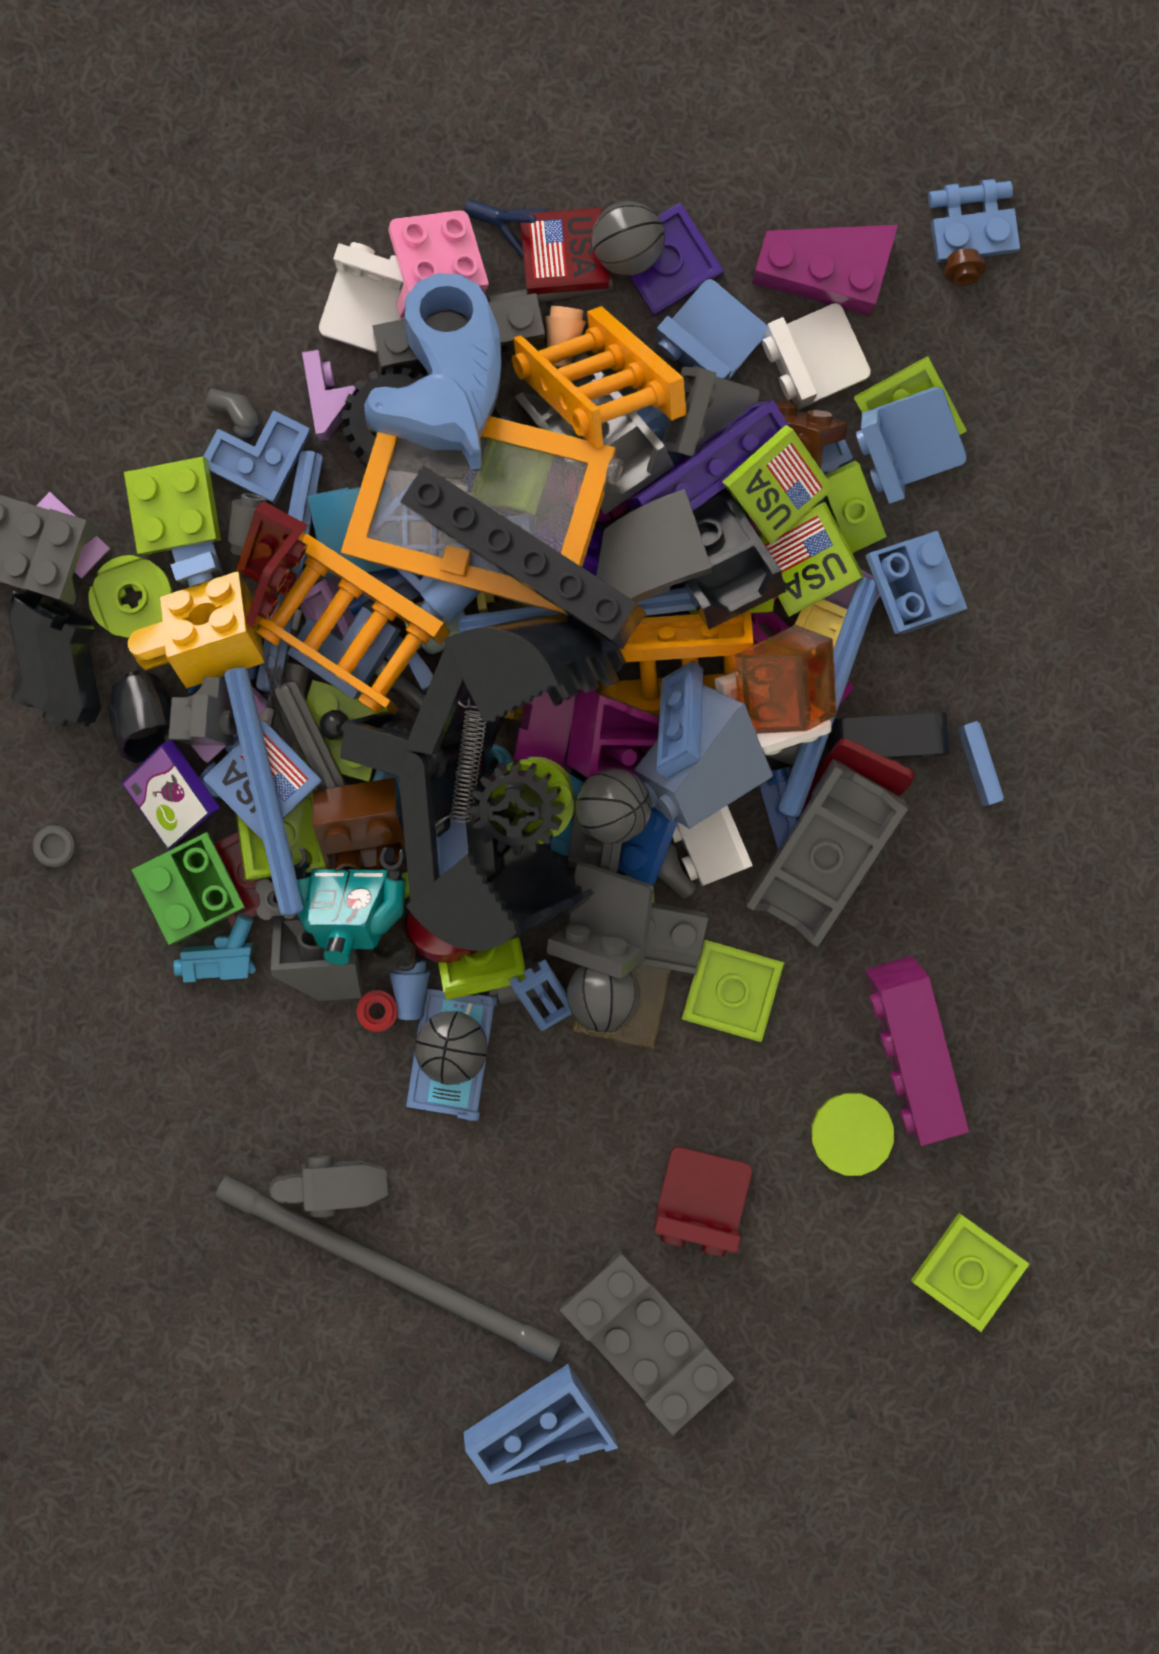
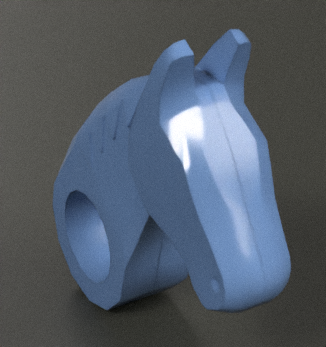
(463, 368)

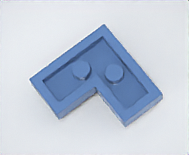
(263, 467)
(335, 647)

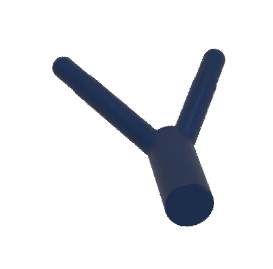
(500, 217)

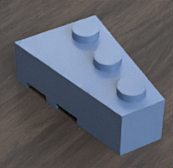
(539, 1428)

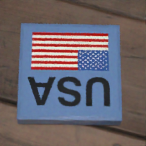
(291, 777)

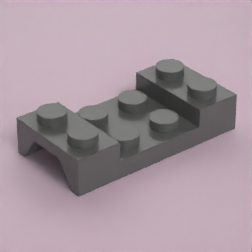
(639, 448)
(41, 548)
(827, 851)
(647, 1342)

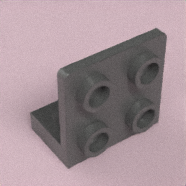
(709, 407)
(610, 927)

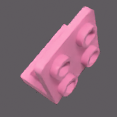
(434, 246)

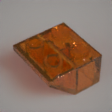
(787, 681)

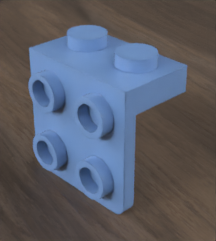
(711, 332)
(910, 441)

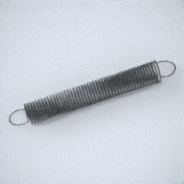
(279, 717)

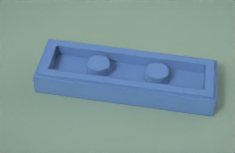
(680, 720)

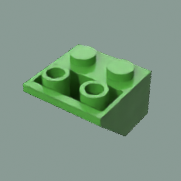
(188, 889)

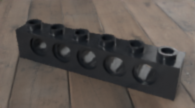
(523, 557)

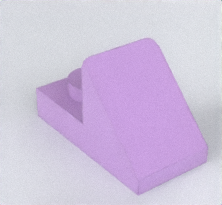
(325, 403)

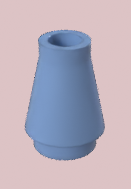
(410, 990)

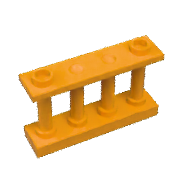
(615, 349)
(386, 607)
(677, 638)

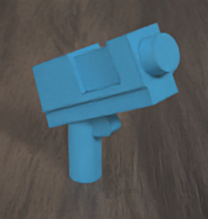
(226, 959)

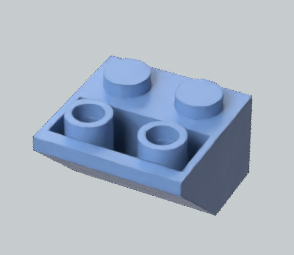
(916, 583)

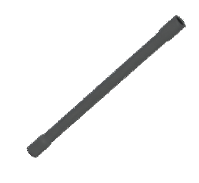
(522, 1335)

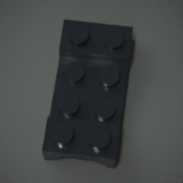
(740, 563)

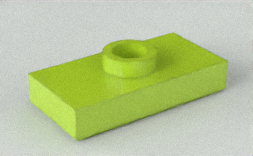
(854, 507)

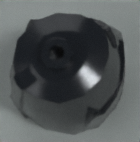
(138, 705)

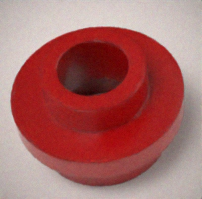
(366, 1018)

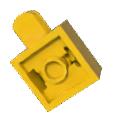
(201, 632)

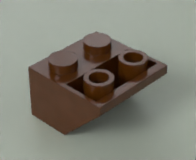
(358, 823)

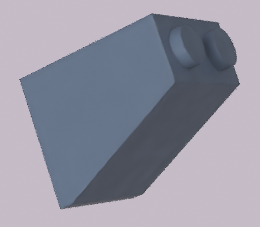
(727, 767)

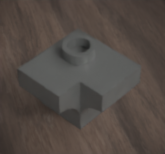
(204, 717)

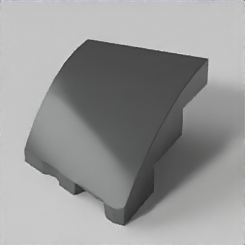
(653, 549)

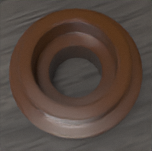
(964, 266)

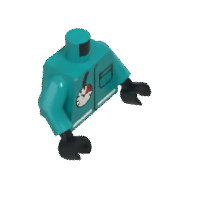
(350, 906)

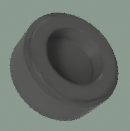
(54, 846)

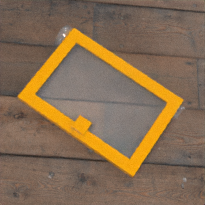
(526, 474)

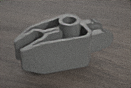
(331, 1185)

